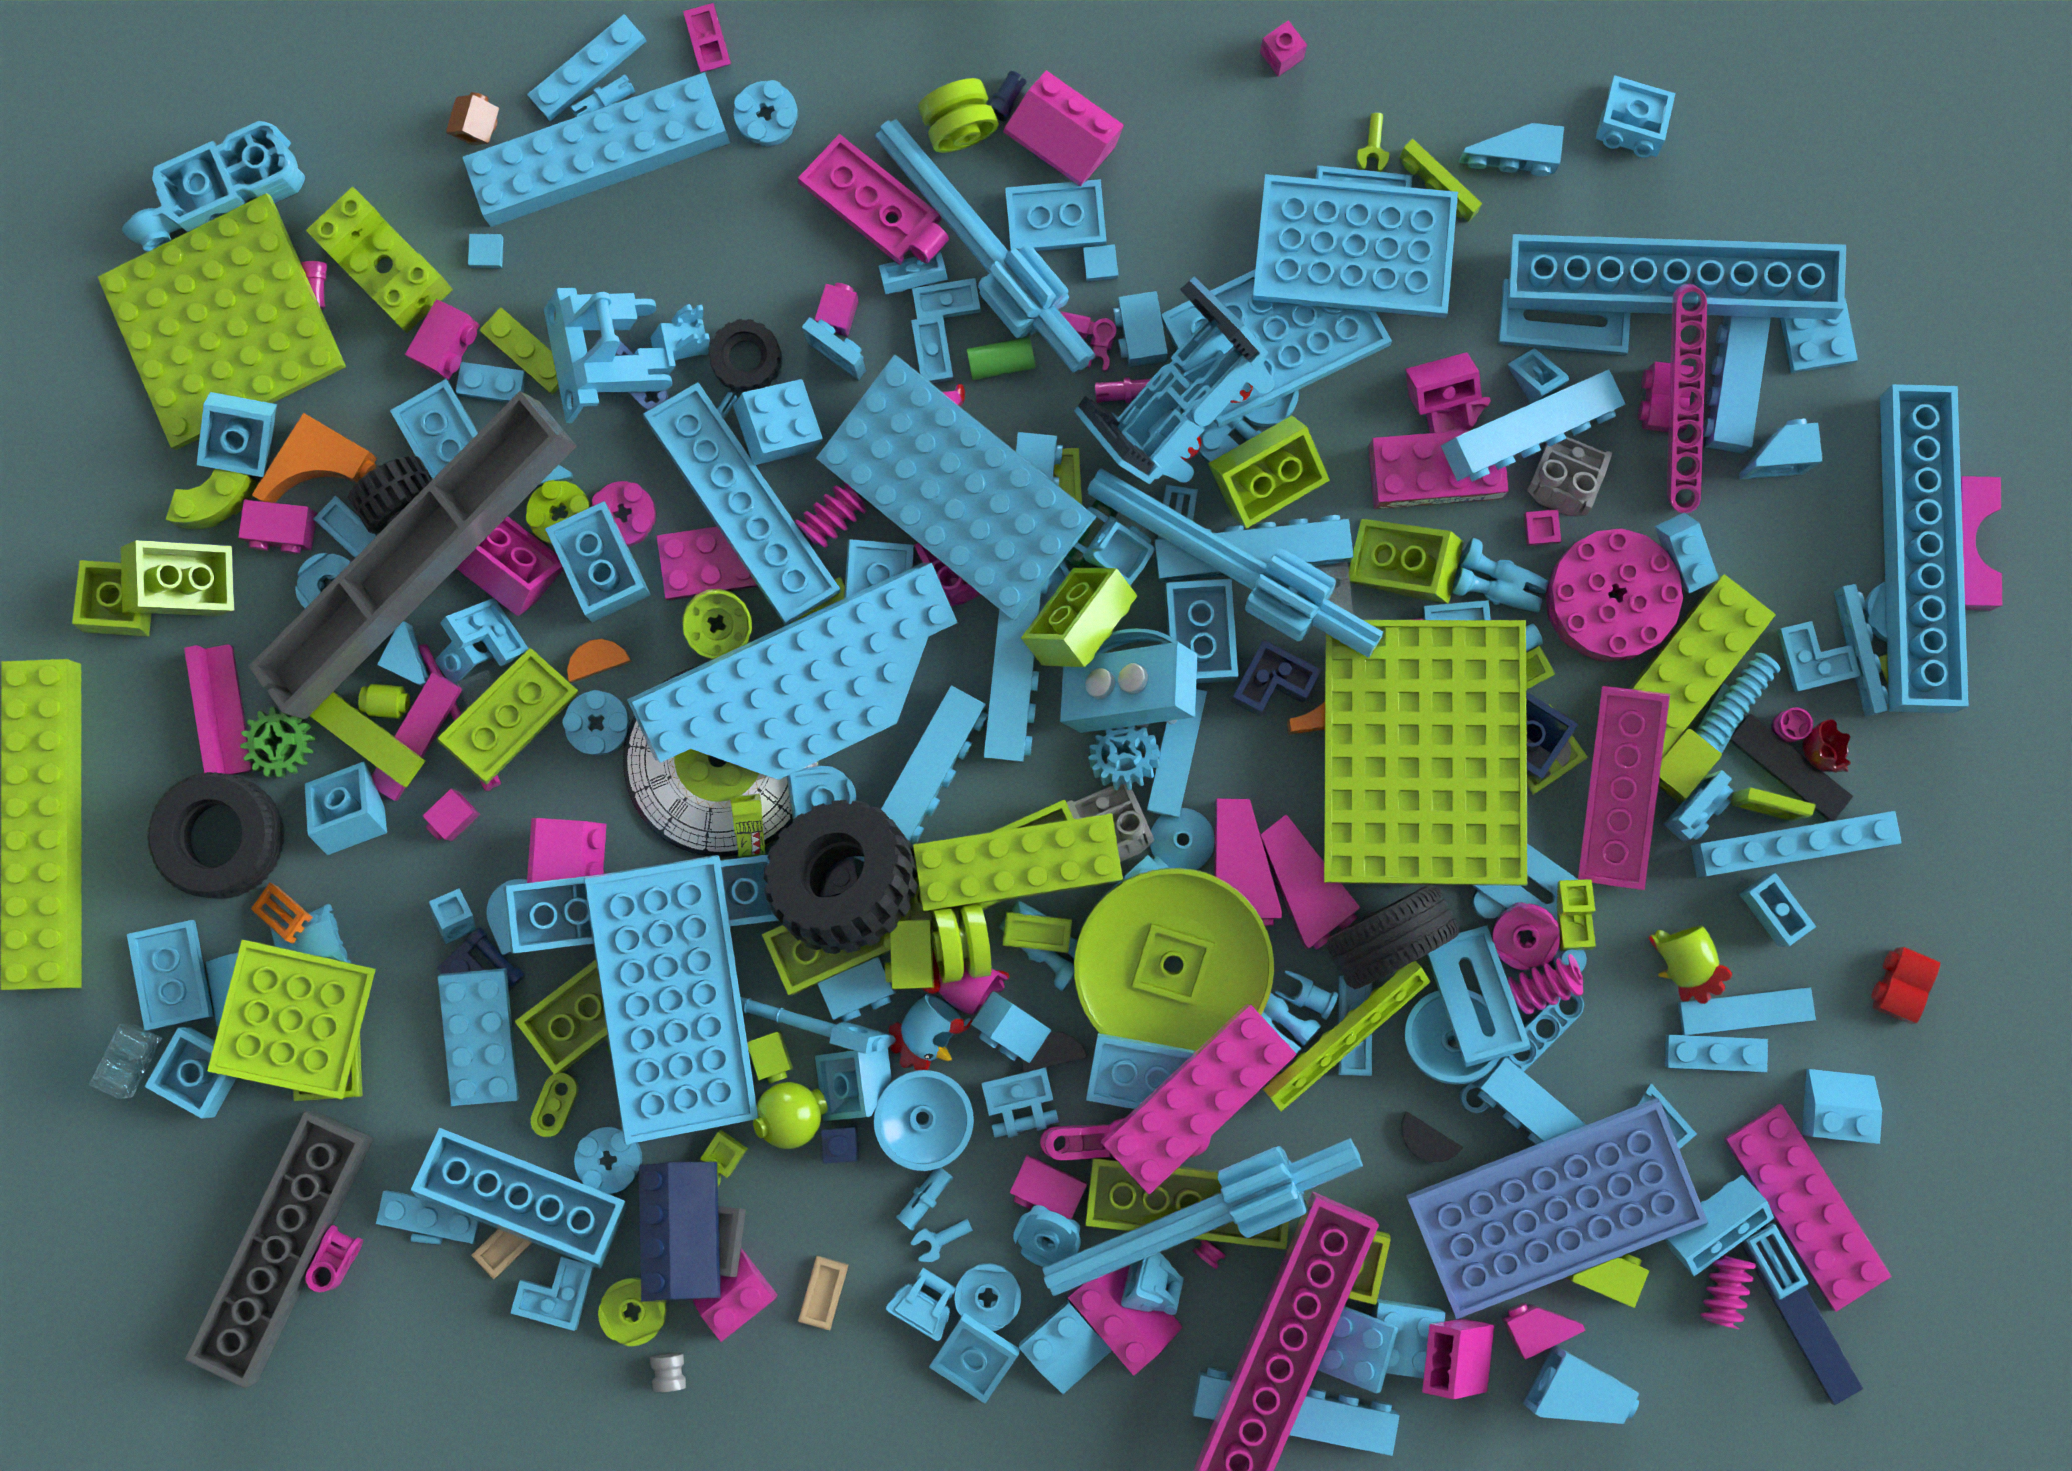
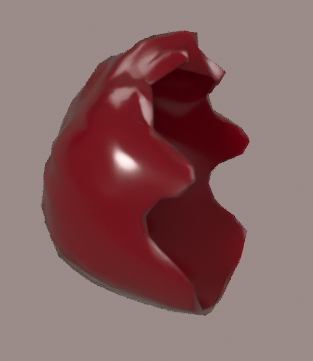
(1827, 747)

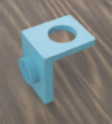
(458, 663)

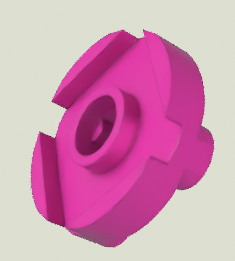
(634, 498)
(1522, 918)

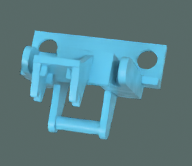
(599, 369)

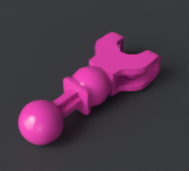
(1084, 1141)

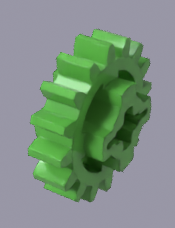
(280, 755)

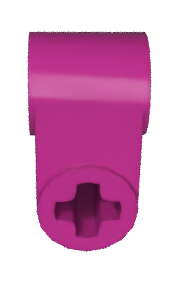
(336, 1254)

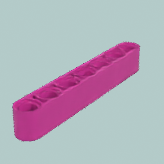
(1682, 383)

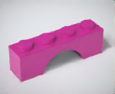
(1982, 584)

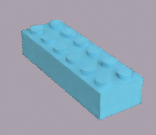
(519, 1198)

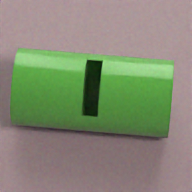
(1001, 358)

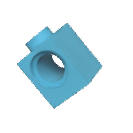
(452, 916)

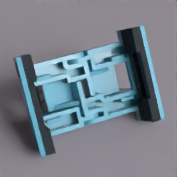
(1206, 373)

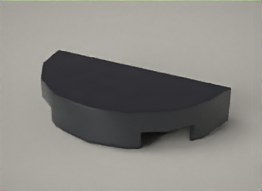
(1055, 1050)
(1426, 1141)

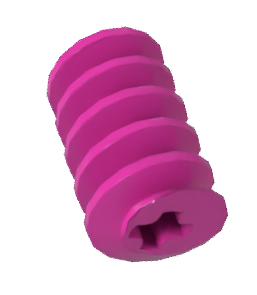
(831, 515)
(1548, 986)
(1727, 1291)

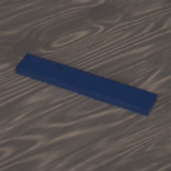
(1810, 1332)

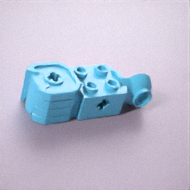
(215, 181)

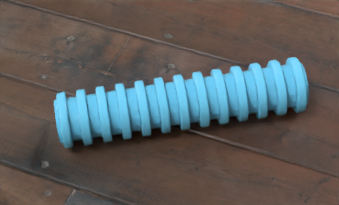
(1738, 699)

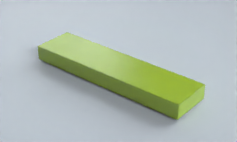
(368, 739)

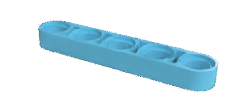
(1538, 1044)

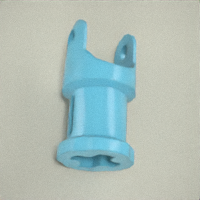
(1311, 996)

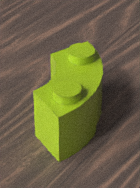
(212, 501)

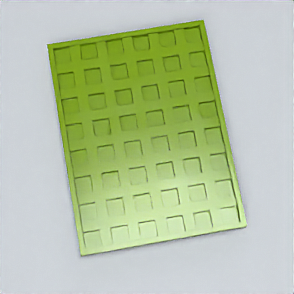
(1427, 755)

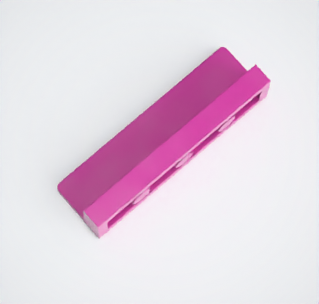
(218, 708)

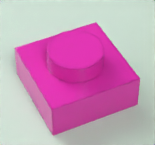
(1542, 527)

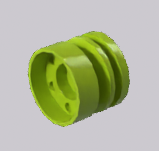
(721, 641)

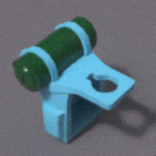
(1111, 544)

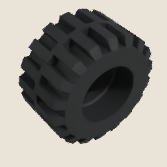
(388, 490)

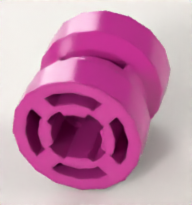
(1798, 722)

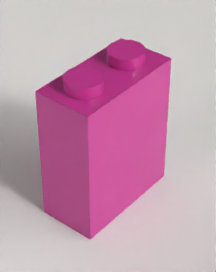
(1458, 1358)

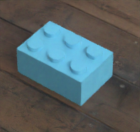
(1203, 620)

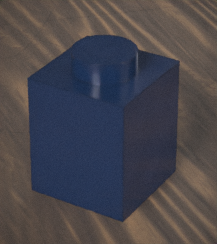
(840, 1144)

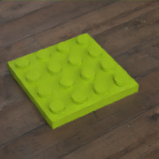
(291, 1019)

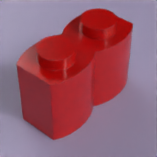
(1905, 984)

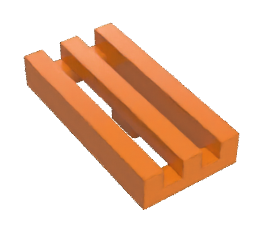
(295, 924)

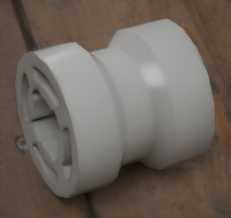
(668, 1372)

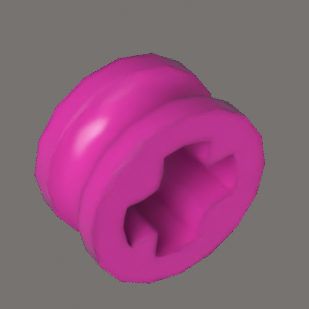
(1209, 1253)

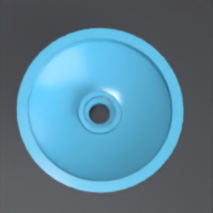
(1428, 1038)
(940, 1137)

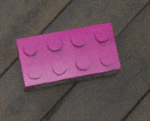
(1416, 473)

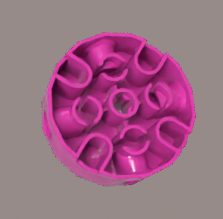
(1618, 563)

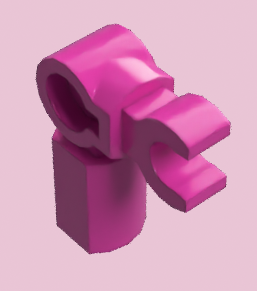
(1101, 331)

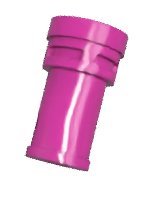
(316, 275)

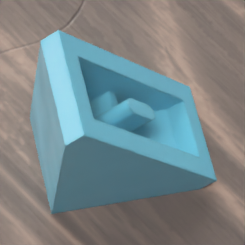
(1537, 375)
(403, 655)

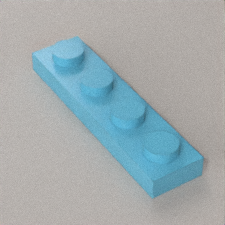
(586, 67)
(1859, 634)

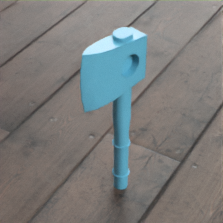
(843, 1034)

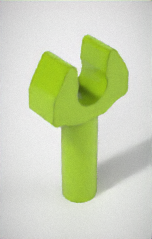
(1373, 148)

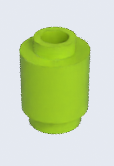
(384, 701)

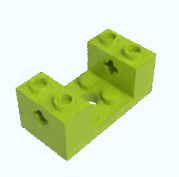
(361, 238)

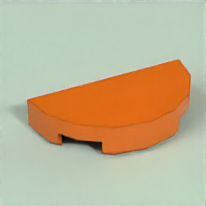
(595, 658)

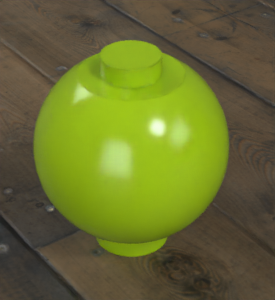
(789, 1115)

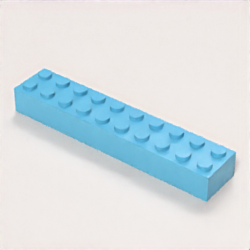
(1645, 273)
(1923, 549)

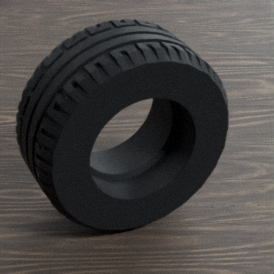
(173, 825)
(1393, 937)

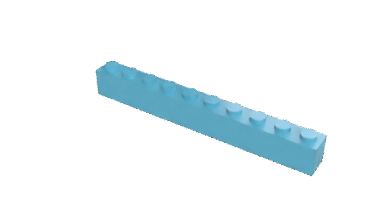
(1013, 661)

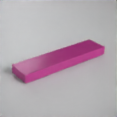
(421, 726)

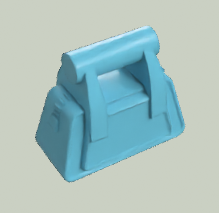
(1147, 1286)
(921, 1309)

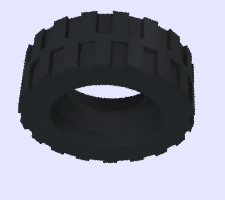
(738, 332)

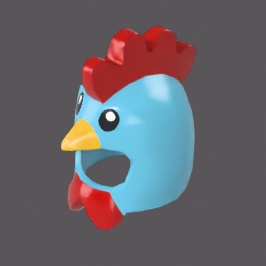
(926, 1032)

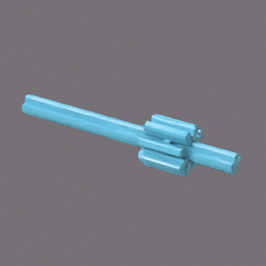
(1019, 282)
(1285, 590)
(1253, 1194)

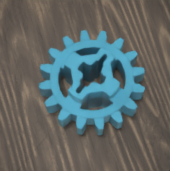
(1124, 756)

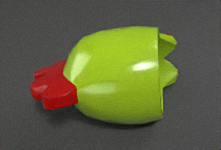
(1691, 963)

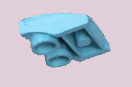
(317, 938)

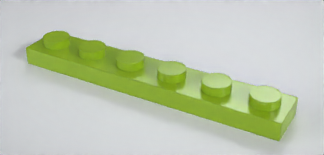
(1346, 1035)

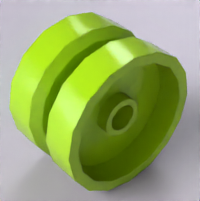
(958, 115)
(963, 942)

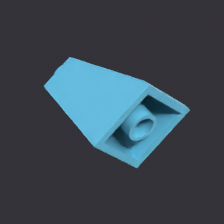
(1579, 1391)

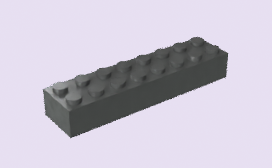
(279, 1249)

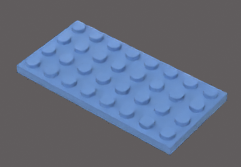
(1557, 1208)

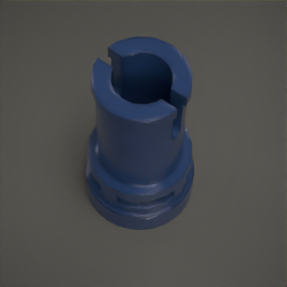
(1003, 100)

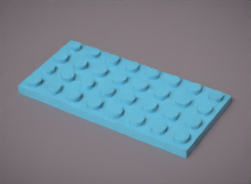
(955, 487)
(671, 998)

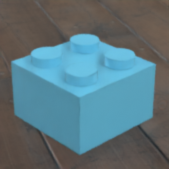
(777, 422)
(236, 434)
(184, 1077)
(1411, 1341)

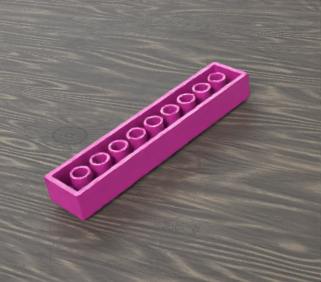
(1289, 1338)

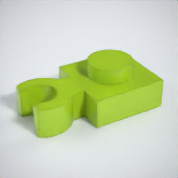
(725, 1152)

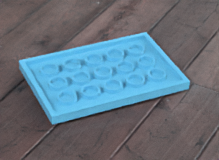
(1355, 246)
(1300, 339)

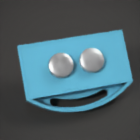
(1131, 684)

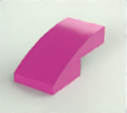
(707, 37)

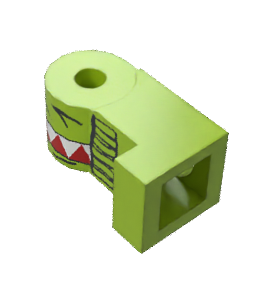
(748, 825)

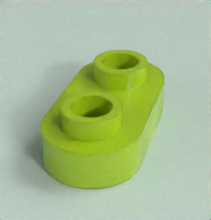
(553, 1103)

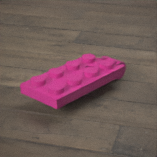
(866, 194)

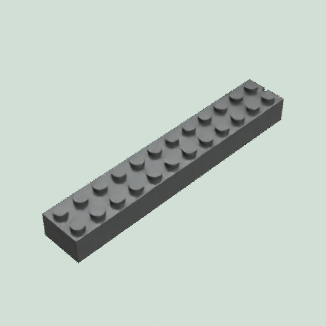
(412, 555)

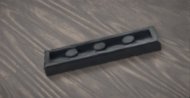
(1790, 767)

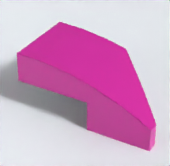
(1456, 418)

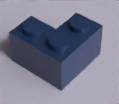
(1272, 670)

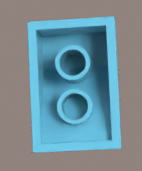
(597, 562)

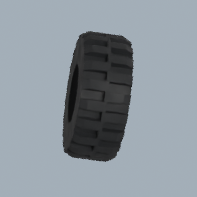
(866, 908)

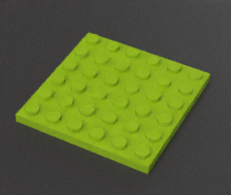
(221, 316)

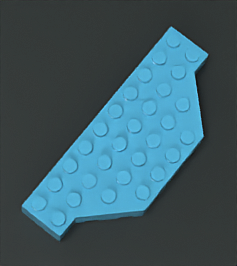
(803, 685)

